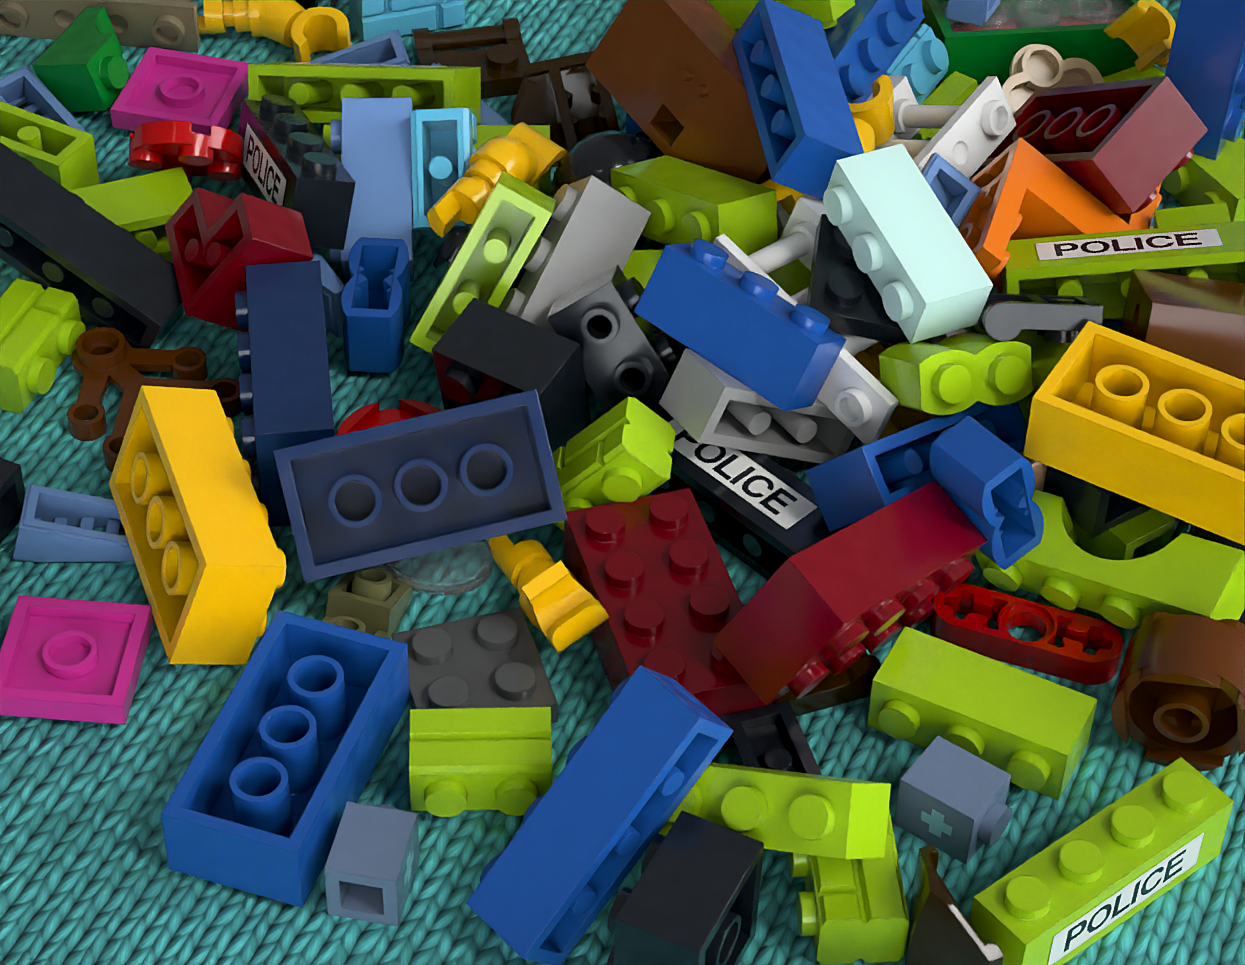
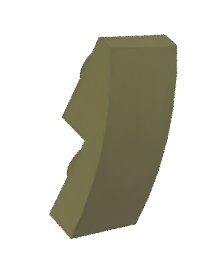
(368, 602)

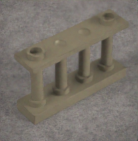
(135, 22)

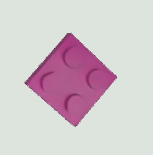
(181, 89)
(73, 659)

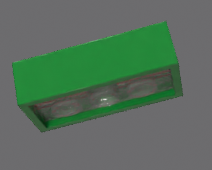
(1068, 26)

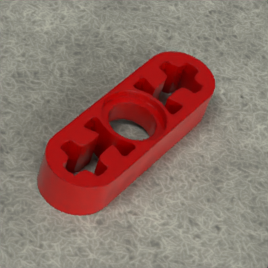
(1041, 655)

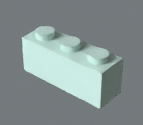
(906, 243)

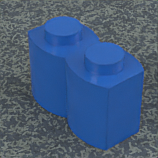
(376, 305)
(990, 487)

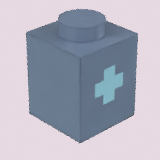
(953, 800)
(372, 863)

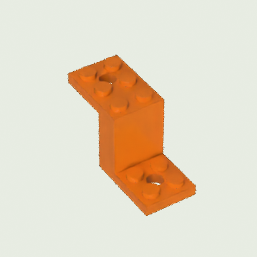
(1033, 198)

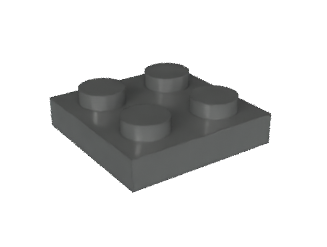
(477, 664)

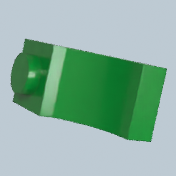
(85, 64)

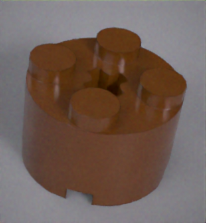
(1184, 689)

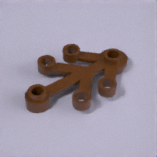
(107, 357)

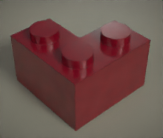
(217, 237)

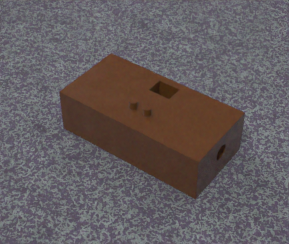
(682, 84)
(1189, 318)

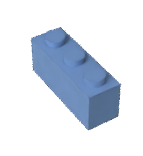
(377, 155)

